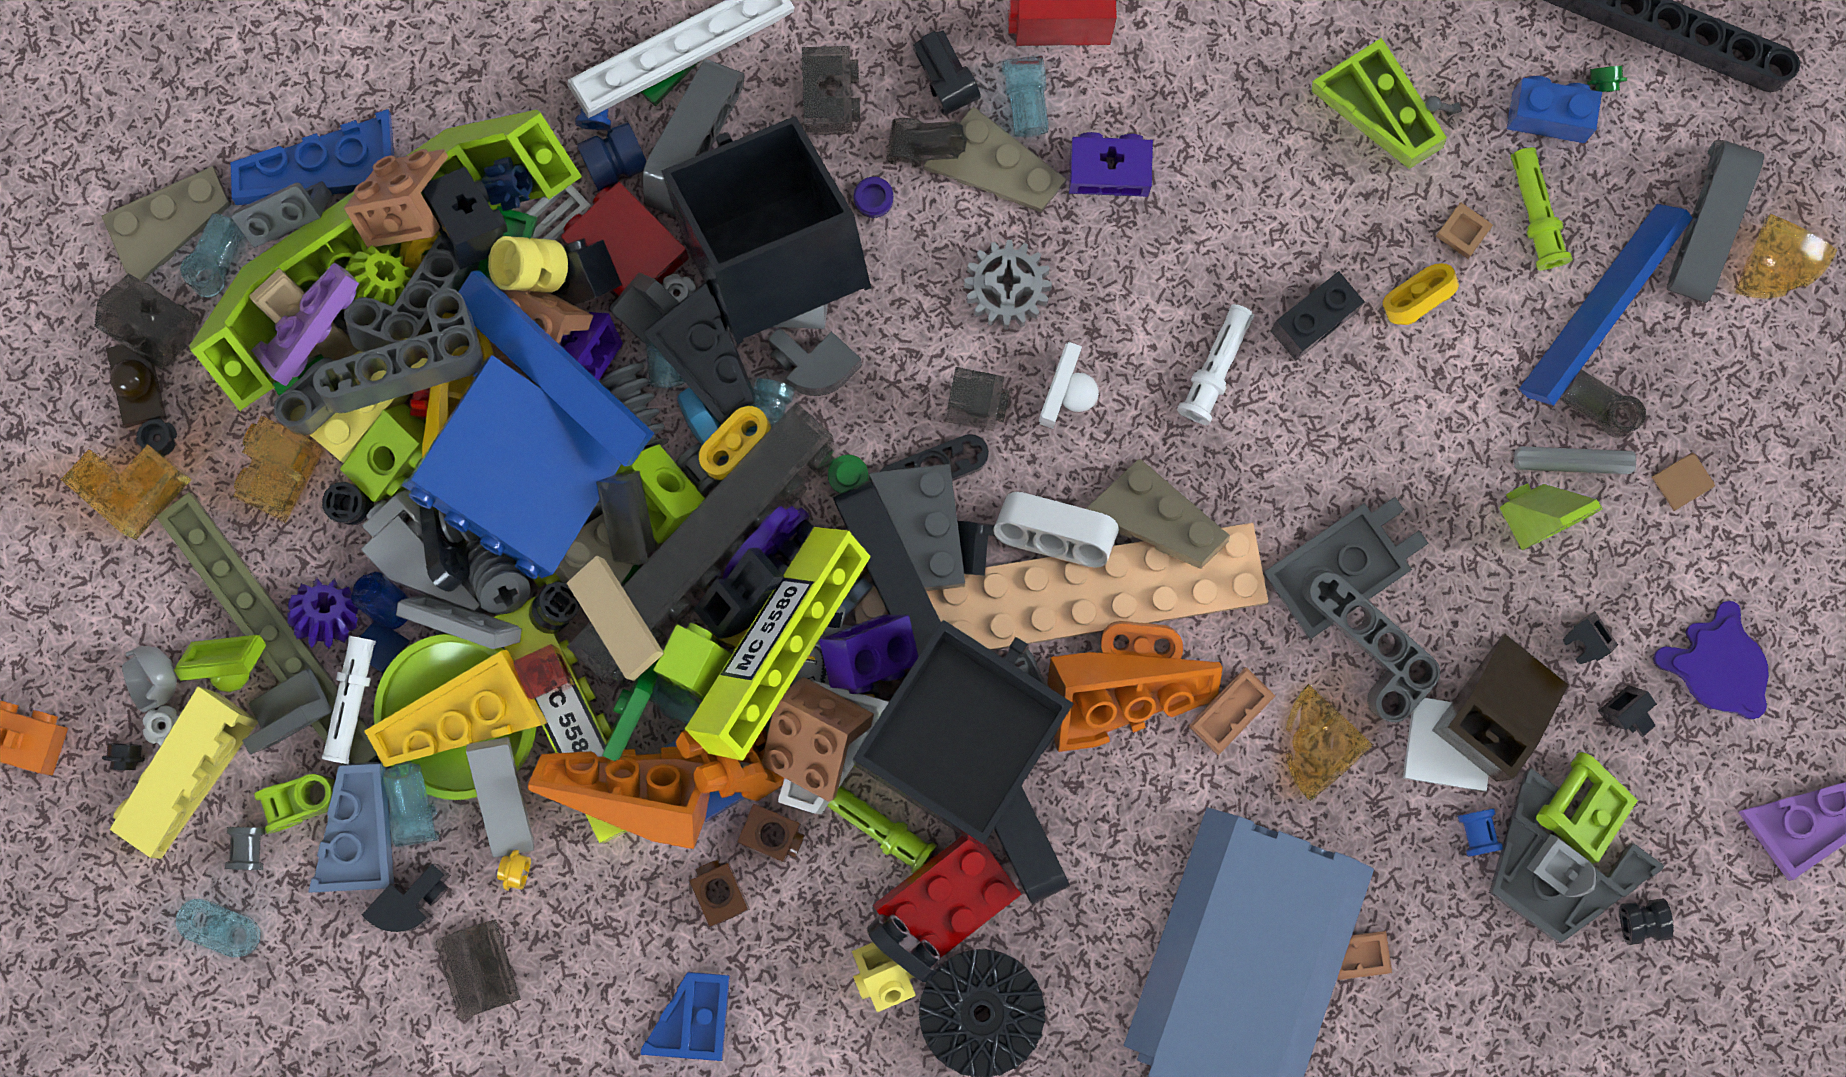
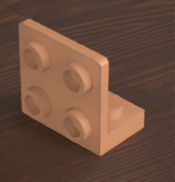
(390, 201)
(550, 313)
(812, 737)

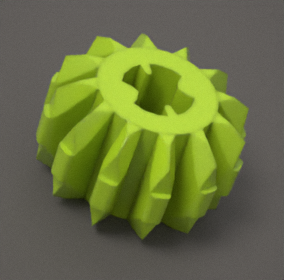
(379, 275)

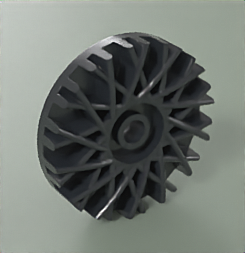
(989, 1045)

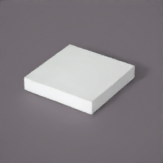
(1432, 758)

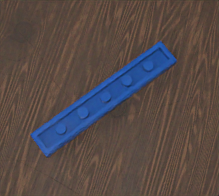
(1605, 304)
(554, 370)

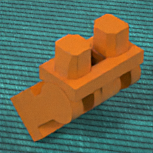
(730, 774)

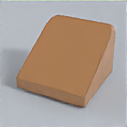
(1683, 481)

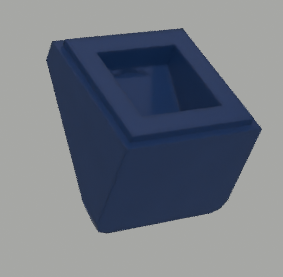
(387, 645)

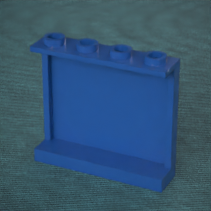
(513, 470)

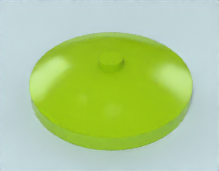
(418, 672)

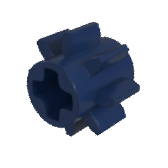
(507, 183)

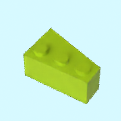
(1382, 104)
(692, 660)

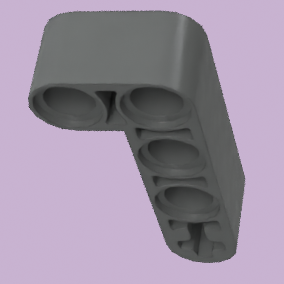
(691, 127)
(1715, 219)
(405, 318)
(399, 357)
(1366, 636)

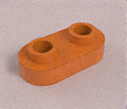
(1141, 639)

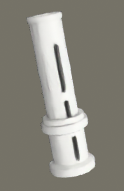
(1210, 380)

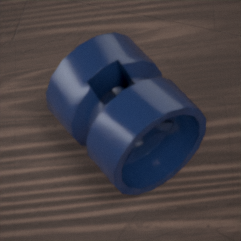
(612, 156)

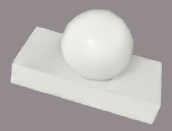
(1075, 391)

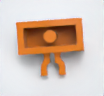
(30, 741)

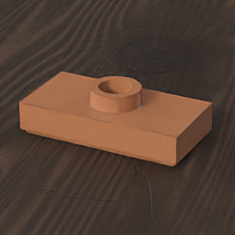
(1231, 711)
(1366, 956)

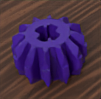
(322, 613)

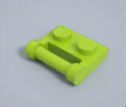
(1598, 814)

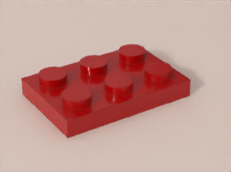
(951, 895)

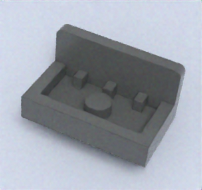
(281, 212)

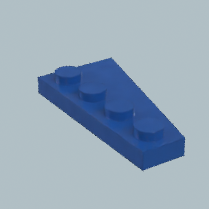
(337, 159)

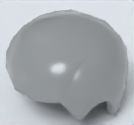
(150, 663)

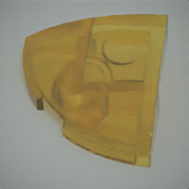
(1783, 260)
(1315, 761)

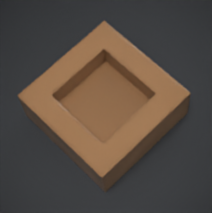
(1464, 230)

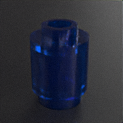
(378, 599)

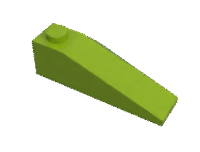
(1544, 512)

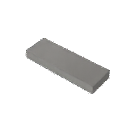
(459, 621)
(500, 796)

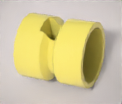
(527, 264)

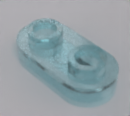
(219, 928)

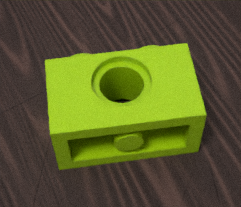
(370, 461)
(666, 489)

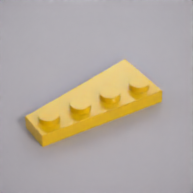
(465, 710)

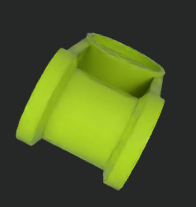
(290, 801)

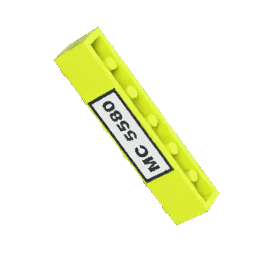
(777, 643)
(569, 714)

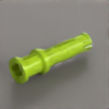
(1544, 226)
(892, 836)

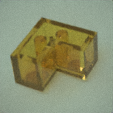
(278, 468)
(131, 497)

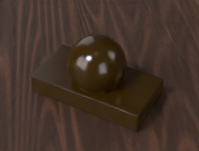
(135, 386)

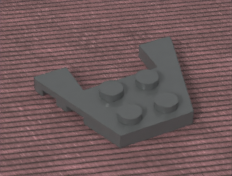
(1537, 900)

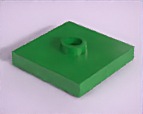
(629, 709)

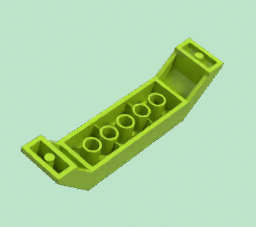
(307, 253)

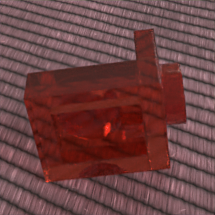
(543, 672)

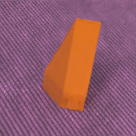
(1125, 690)
(636, 793)

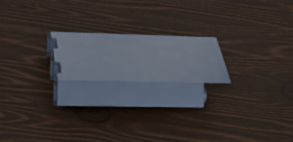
(1247, 954)

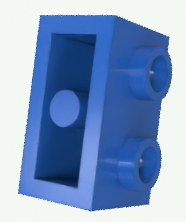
(1554, 109)

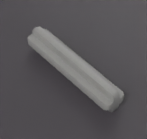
(1574, 460)

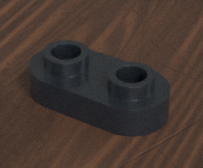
(895, 941)

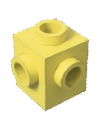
(883, 982)

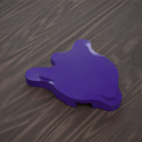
(771, 534)
(1721, 665)

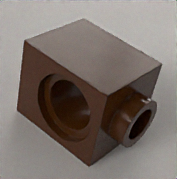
(752, 833)
(735, 903)

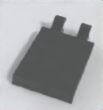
(1352, 549)

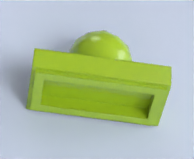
(221, 660)

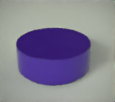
(873, 197)

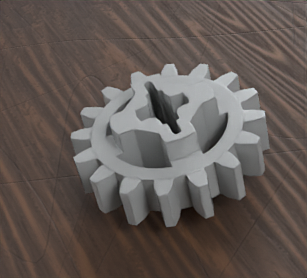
(991, 284)

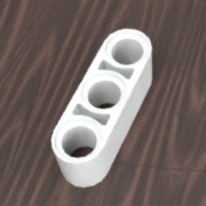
(1056, 529)

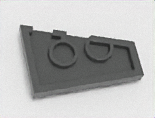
(926, 521)

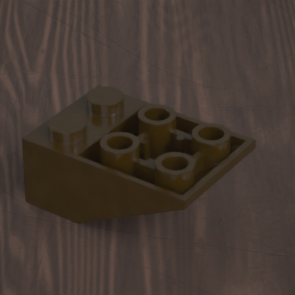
(1502, 710)

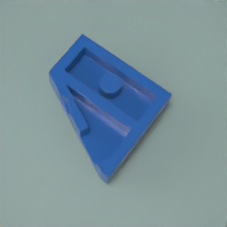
(693, 1020)

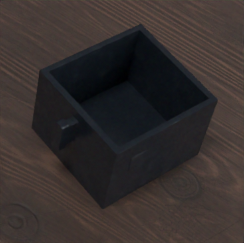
(767, 227)
(963, 732)

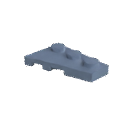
(357, 834)

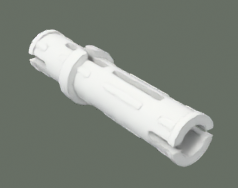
(348, 699)

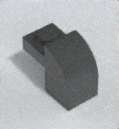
(820, 371)

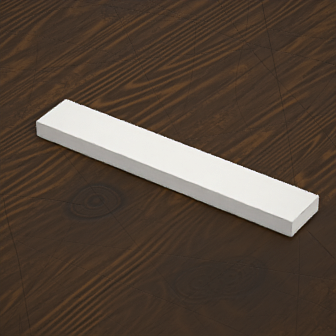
(673, 51)

